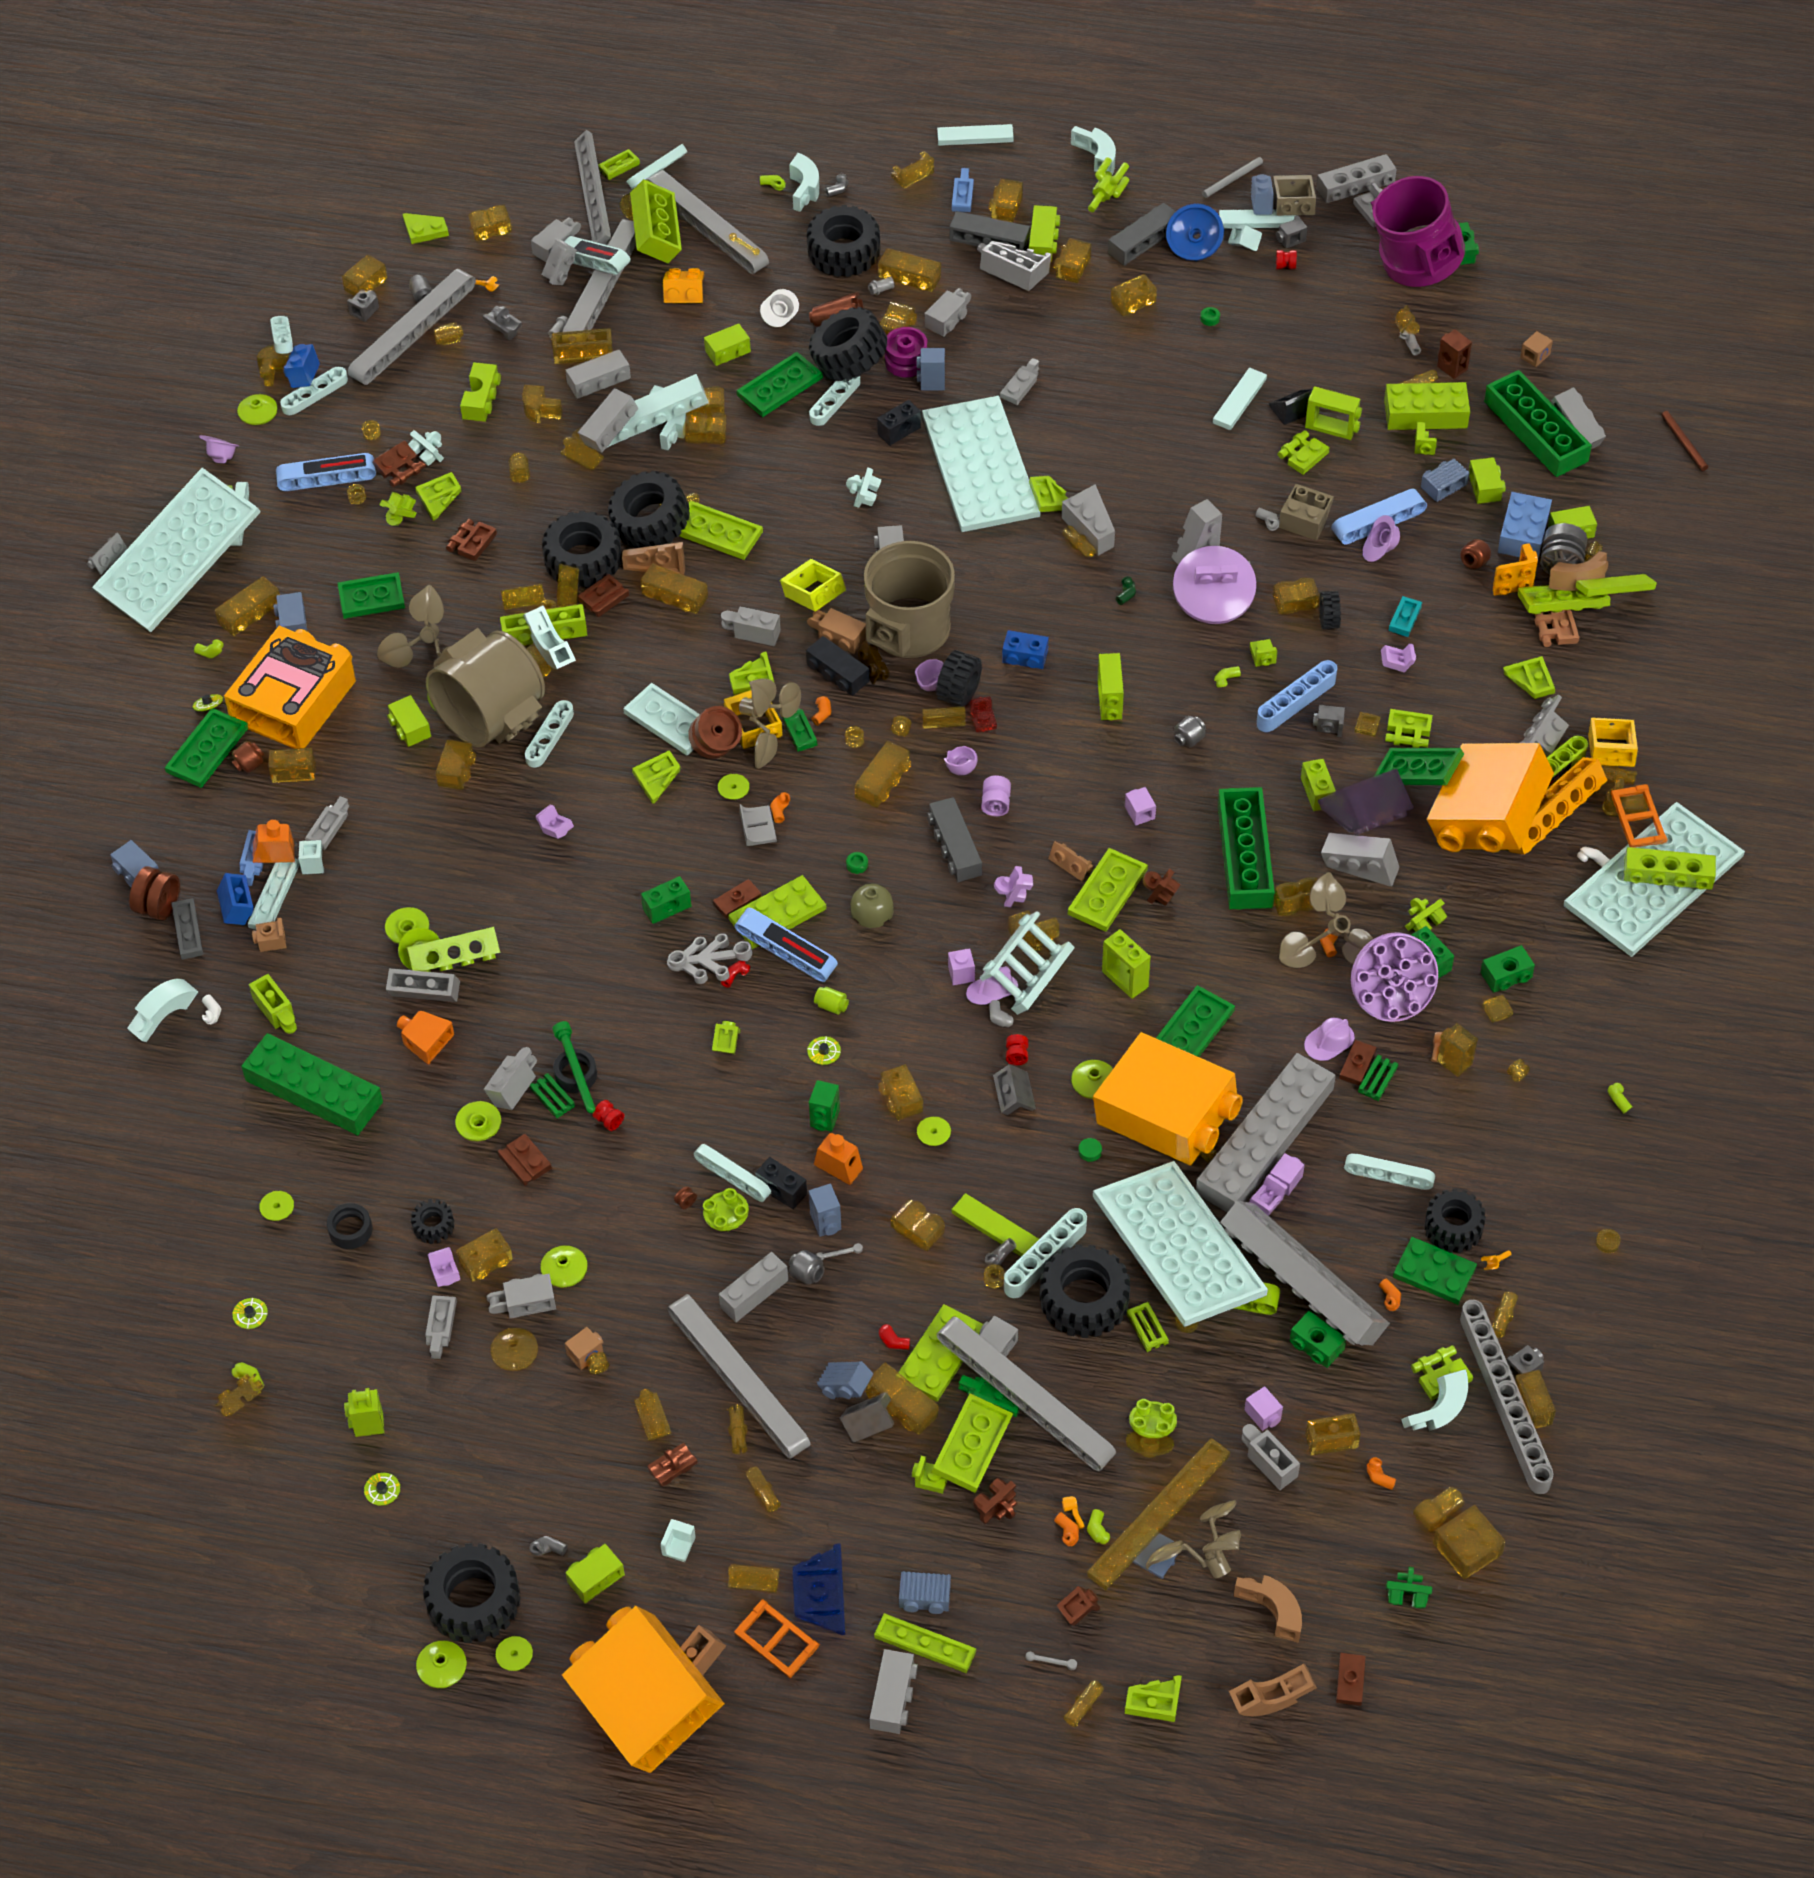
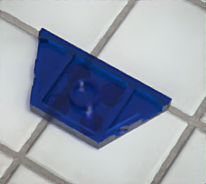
(820, 1590)

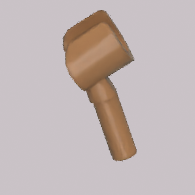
(1436, 1042)

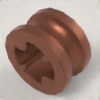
(685, 1197)

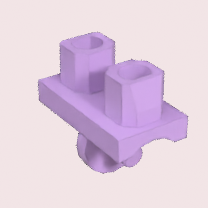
(1014, 886)

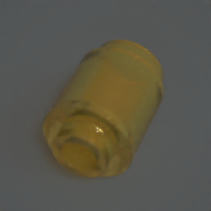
(448, 333)
(519, 467)

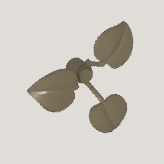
(424, 607)
(762, 694)
(1329, 897)
(1213, 1551)

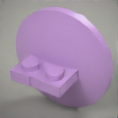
(1214, 584)
(1394, 976)

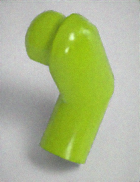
(773, 180)
(209, 651)
(1225, 674)
(1615, 1092)
(241, 1369)
(1095, 1528)

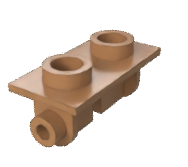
(1070, 861)

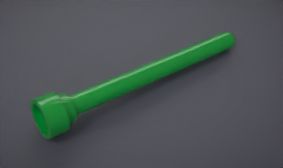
(562, 1032)

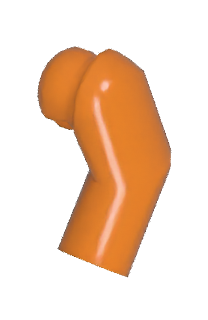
(824, 710)
(778, 805)
(1328, 944)
(1393, 1295)
(1377, 1476)
(1070, 1529)

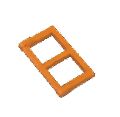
(1625, 819)
(787, 1625)

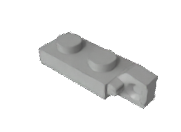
(1021, 382)
(329, 822)
(440, 1324)

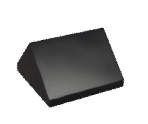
(1291, 406)

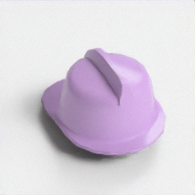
(219, 449)
(1382, 538)
(985, 991)
(1329, 1039)

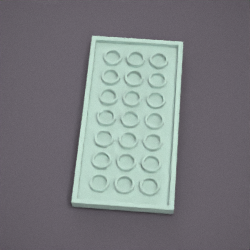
(980, 463)
(176, 549)
(1636, 912)
(1179, 1243)

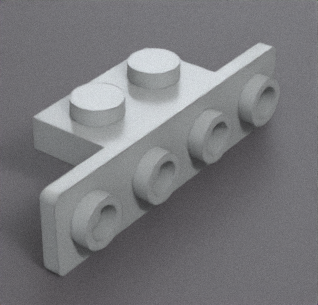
(1547, 727)

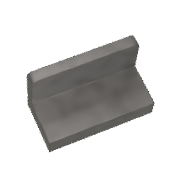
(1013, 1089)
(867, 1417)

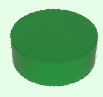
(1210, 316)
(857, 862)
(1090, 1149)

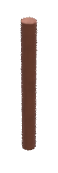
(1684, 440)

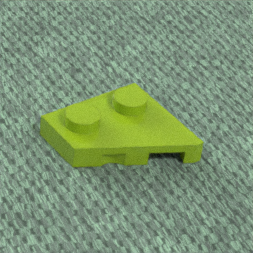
(424, 227)
(1047, 493)
(438, 494)
(748, 672)
(1531, 677)
(656, 774)
(1154, 1699)

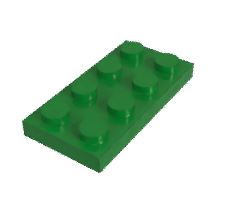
(779, 384)
(206, 747)
(1422, 765)
(1196, 1021)

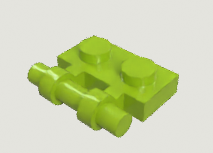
(1309, 454)
(1409, 723)
(1429, 1380)

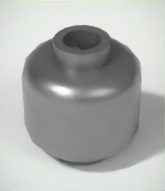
(1189, 731)
(806, 1267)

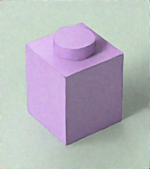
(1140, 806)
(961, 966)
(1288, 1171)
(1264, 1409)

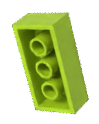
(655, 221)
(1431, 403)

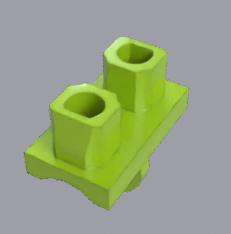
(398, 507)
(1434, 911)

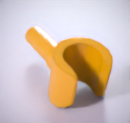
(489, 284)
(1493, 1260)
(1070, 1504)

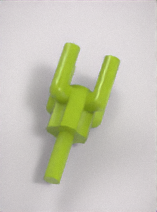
(1108, 184)

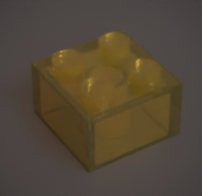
(1469, 1542)

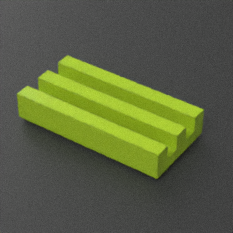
(617, 164)
(1154, 1341)

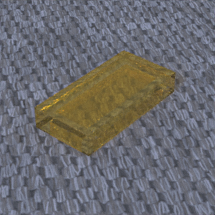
(943, 717)

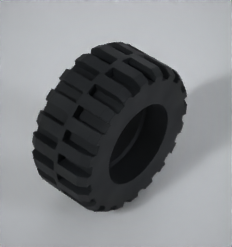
(843, 224)
(848, 344)
(644, 491)
(582, 530)
(1080, 1317)
(467, 1564)

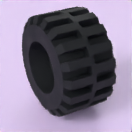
(959, 678)
(1458, 1205)

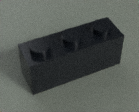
(837, 666)

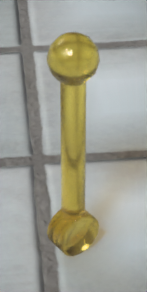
(733, 237)

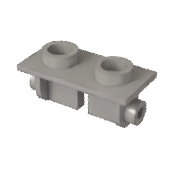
(107, 554)

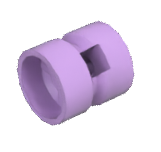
(996, 796)

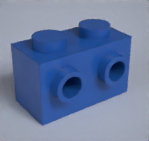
(301, 366)
(1025, 649)
(235, 899)

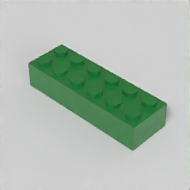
(1537, 423)
(1245, 848)
(312, 1084)

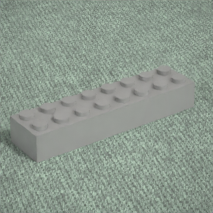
(1265, 1133)
(1304, 1273)

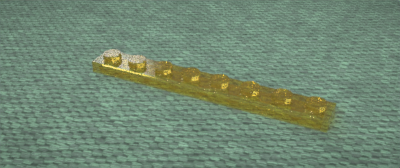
(1158, 1514)

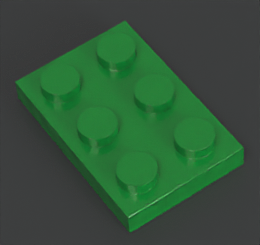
(371, 595)
(1434, 1270)

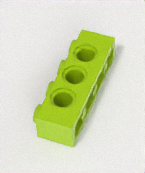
(567, 622)
(1669, 868)
(485, 937)

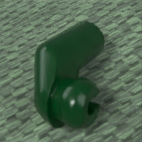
(1129, 590)

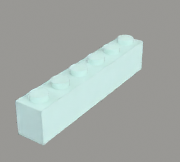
(664, 406)

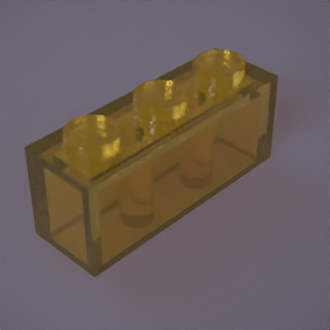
(910, 269)
(581, 345)
(674, 588)
(247, 606)
(882, 774)
(906, 1402)

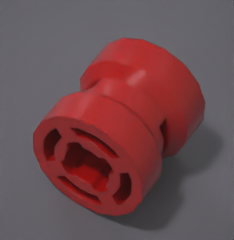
(1286, 259)
(1017, 1047)
(608, 1115)

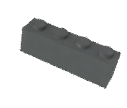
(978, 229)
(1140, 235)
(955, 839)

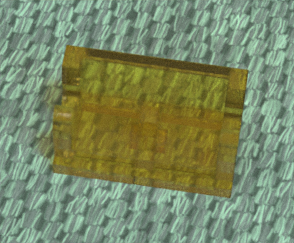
(915, 171)

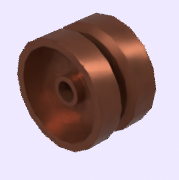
(715, 732)
(154, 892)

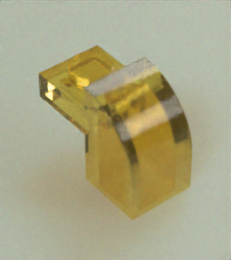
(270, 362)
(538, 406)
(1049, 927)

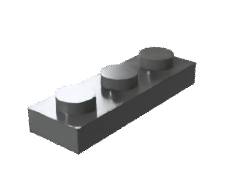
(187, 928)

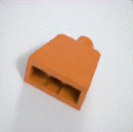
(273, 843)
(425, 1034)
(839, 1158)

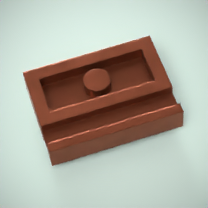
(603, 595)
(524, 1159)

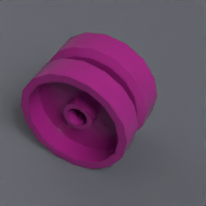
(902, 351)

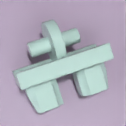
(432, 440)
(860, 486)

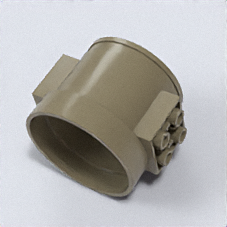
(903, 572)
(486, 688)

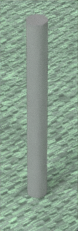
(1232, 177)

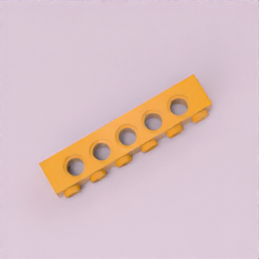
(1562, 799)

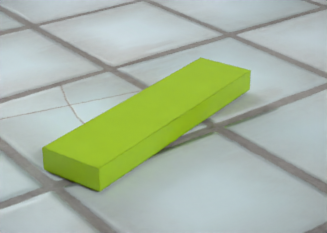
(1616, 585)
(993, 1224)
(925, 1643)

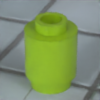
(831, 1000)

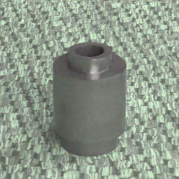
(419, 287)

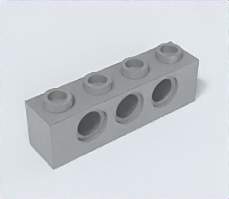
(1356, 178)

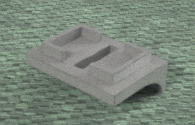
(754, 817)

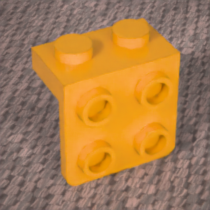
(683, 286)
(1516, 575)

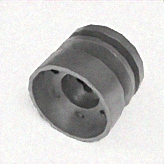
(1563, 544)

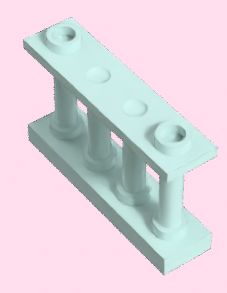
(1047, 968)

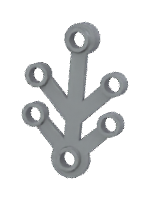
(682, 960)

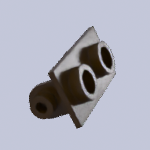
(872, 659)

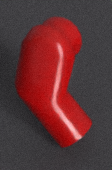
(734, 969)
(891, 1340)

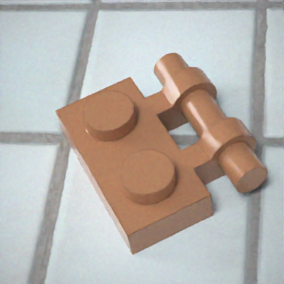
(1563, 629)

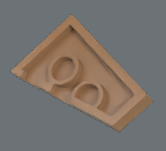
(667, 556)

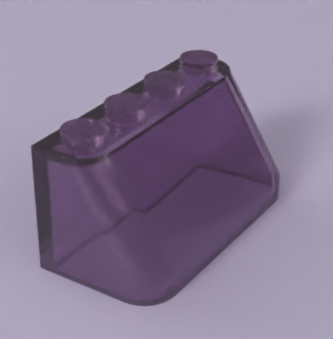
(1368, 803)

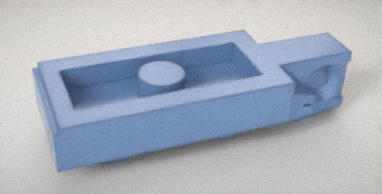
(963, 192)
(246, 862)

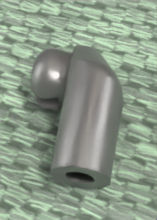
(839, 187)
(1000, 1253)
(547, 1544)

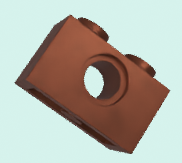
(1454, 354)

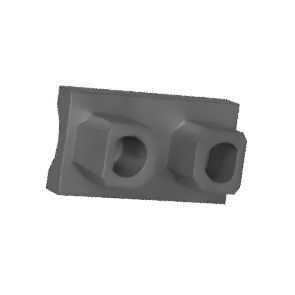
(502, 321)

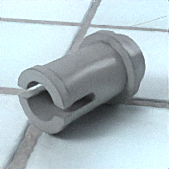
(876, 287)
(559, 325)

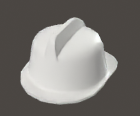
(779, 308)

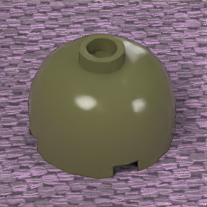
(871, 905)

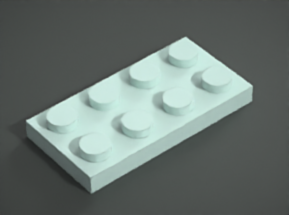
(663, 716)

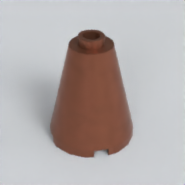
(825, 310)

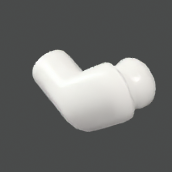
(1594, 854)
(213, 1011)

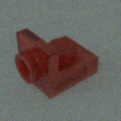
(982, 714)

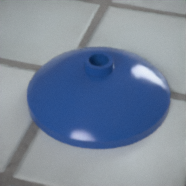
(1190, 221)

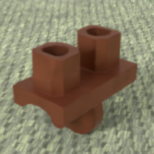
(1163, 888)
(672, 1464)
(999, 1505)

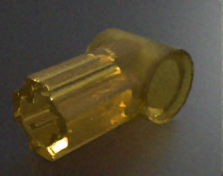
(1630, 804)
(1434, 1512)

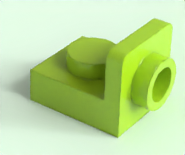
(1423, 444)
(1263, 652)
(725, 1037)
(926, 1479)

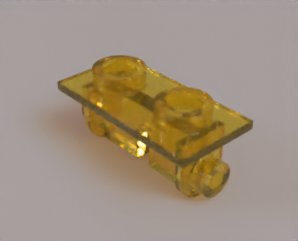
(1406, 321)
(581, 453)
(567, 585)
(522, 596)
(231, 1399)
(652, 1415)
(753, 1578)

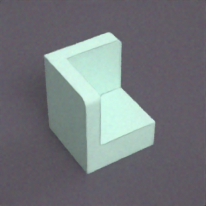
(1245, 236)
(311, 857)
(678, 1540)

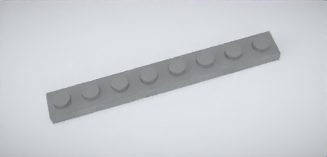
(592, 188)

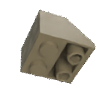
(1305, 512)

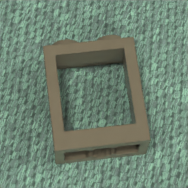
(1302, 187)

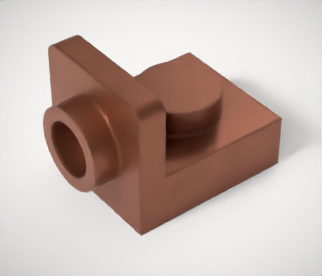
(1078, 1604)

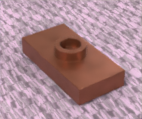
(737, 898)
(1357, 1062)
(1350, 1679)

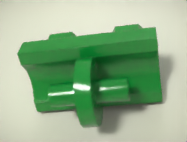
(1419, 1592)

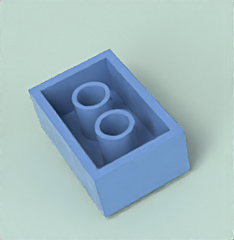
(1524, 524)

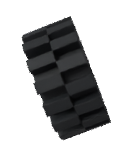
(1330, 610)
(429, 1210)

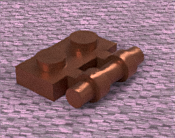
(395, 459)
(476, 541)

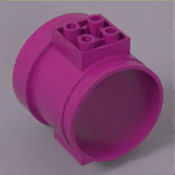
(1424, 254)

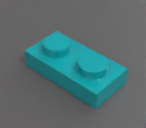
(1405, 616)

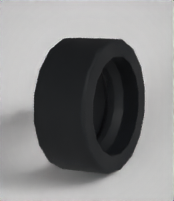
(570, 1085)
(344, 1211)

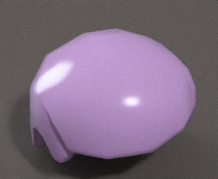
(928, 673)
(961, 760)

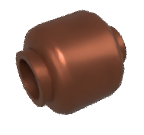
(1475, 554)
(247, 757)

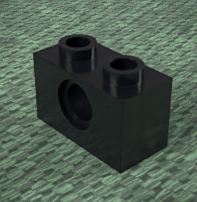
(899, 422)
(783, 1182)

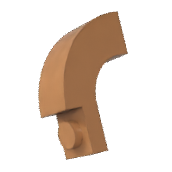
(1565, 575)
(1278, 1600)
(1272, 1695)

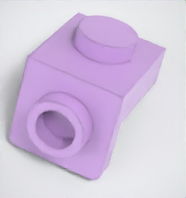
(1398, 658)
(552, 823)
(1269, 1194)
(443, 1267)

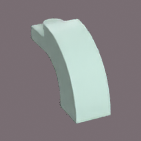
(1097, 143)
(807, 174)
(549, 644)
(158, 1004)
(1451, 1398)

